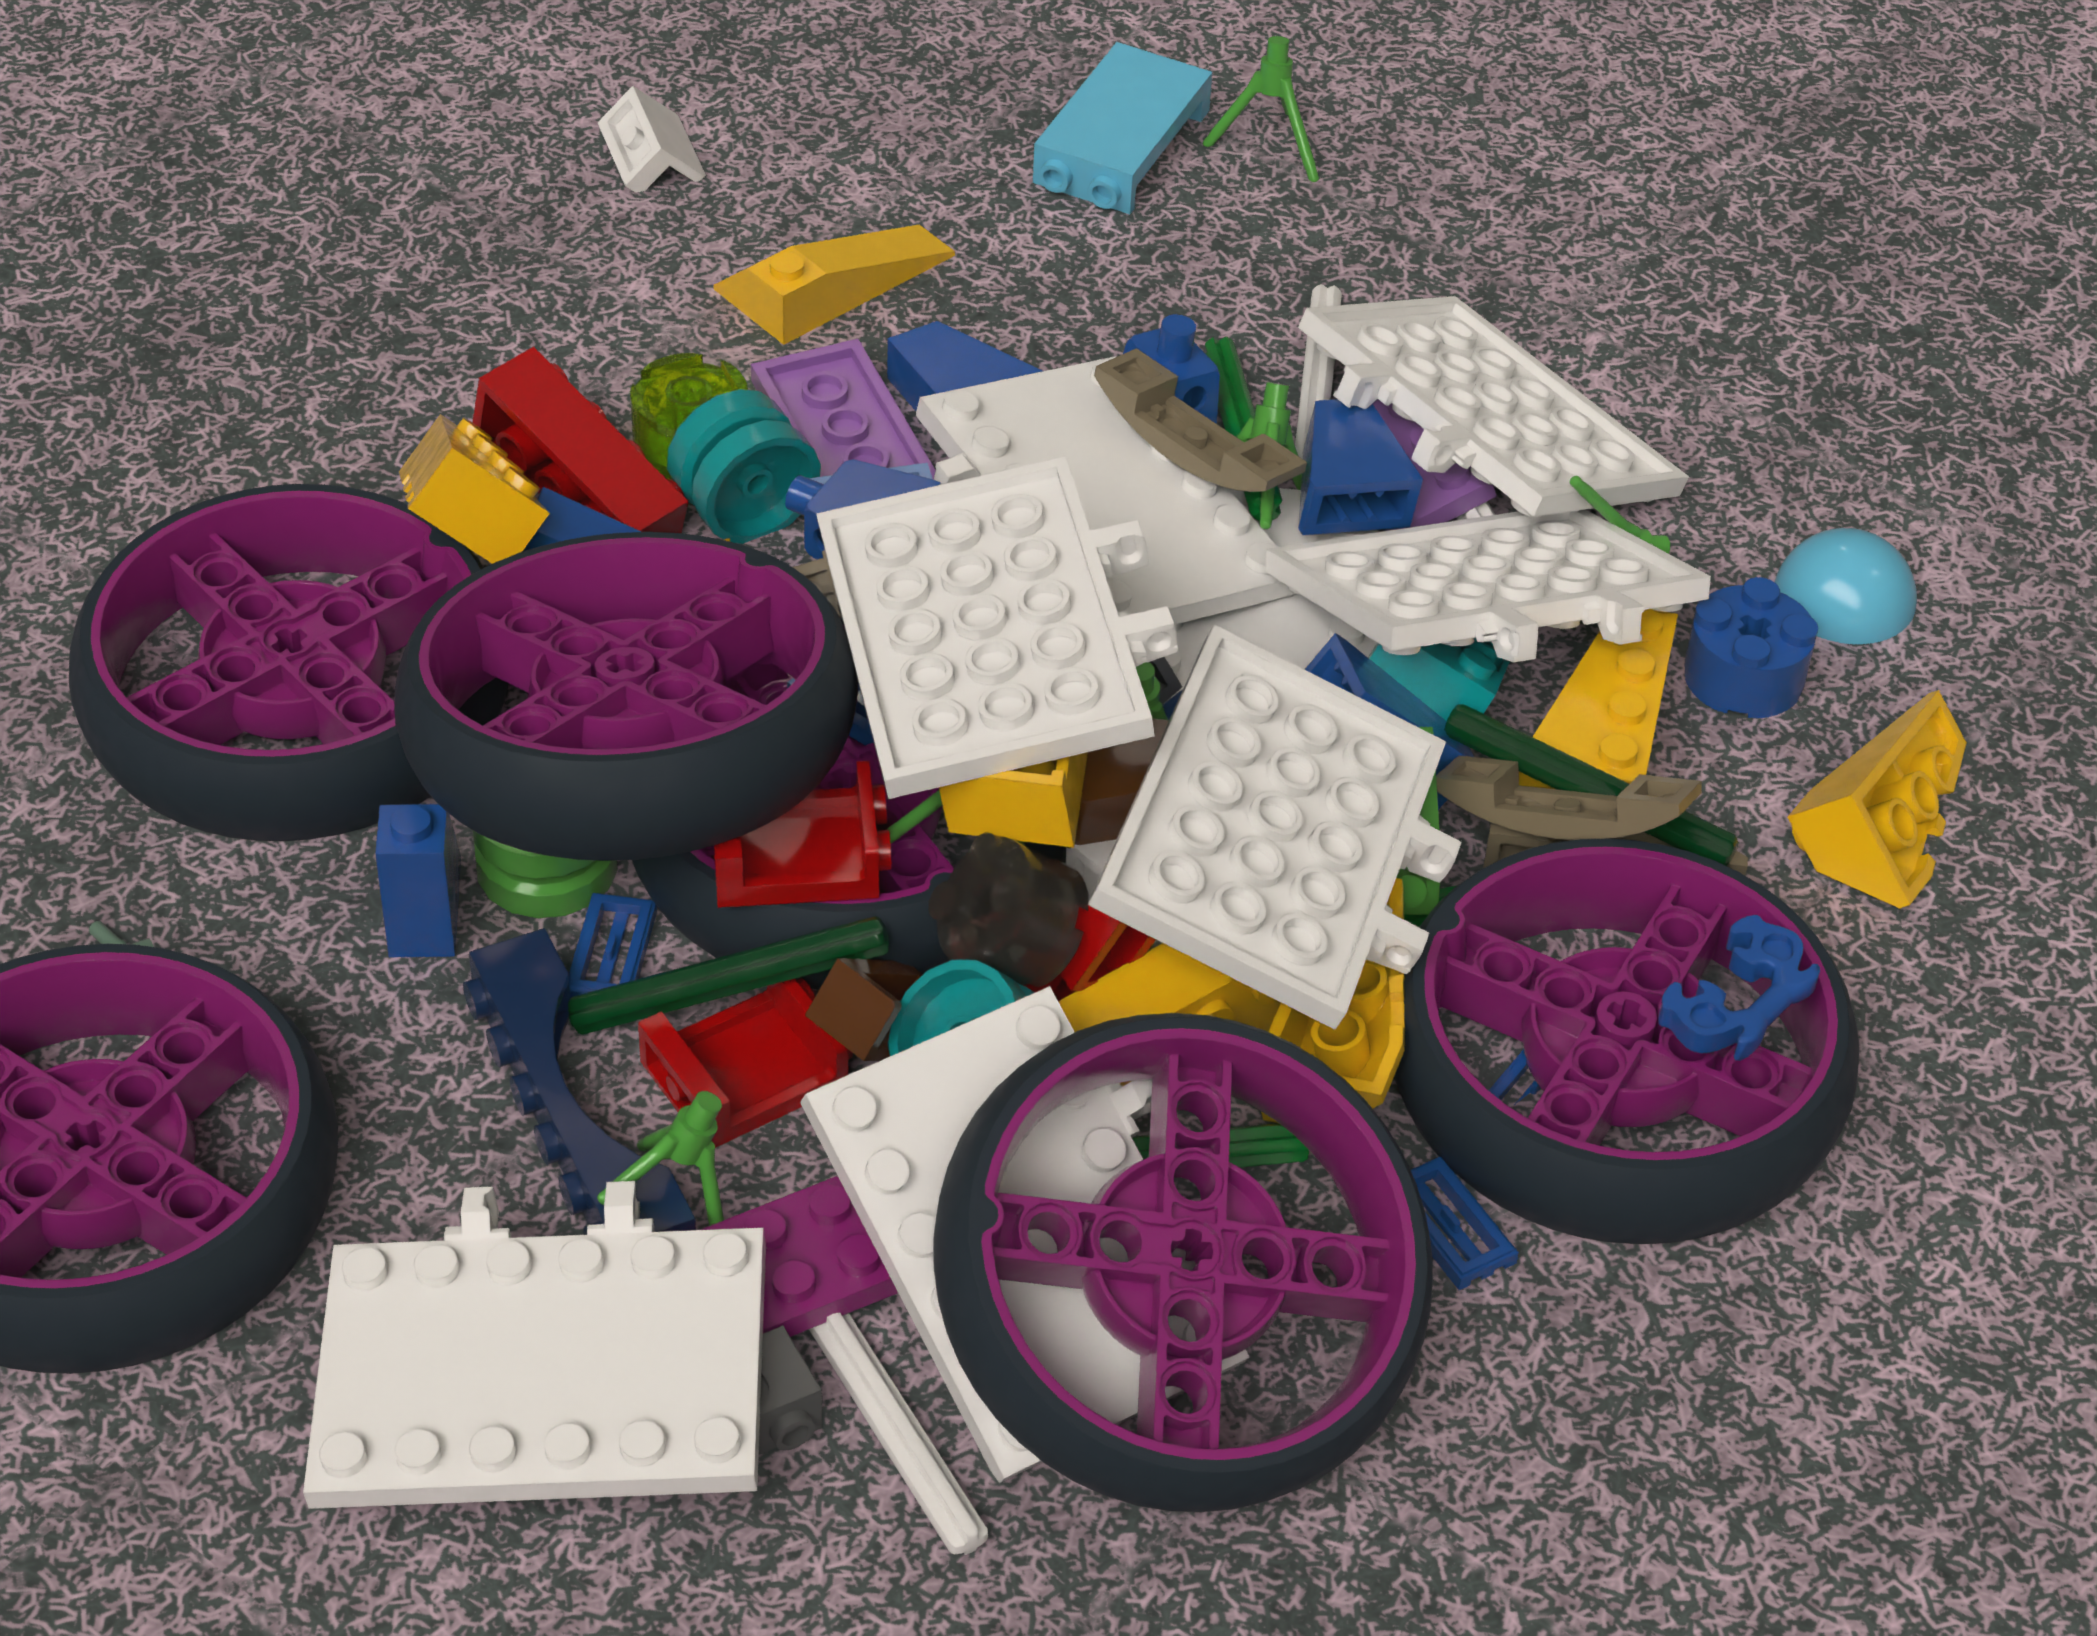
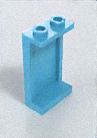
(1119, 126)

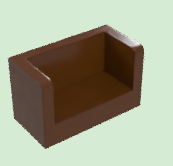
(862, 1003)

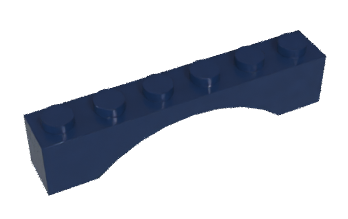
(525, 1000)

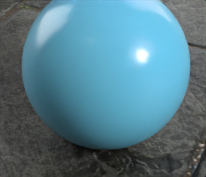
(1850, 585)

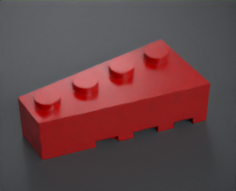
(572, 445)

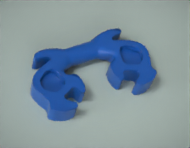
(1757, 953)

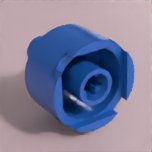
(1750, 649)

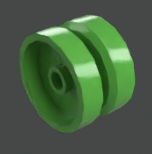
(536, 882)

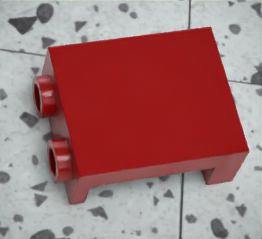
(811, 853)
(750, 1056)

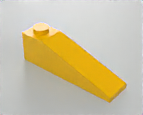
(829, 277)
(1879, 805)
(1371, 1034)

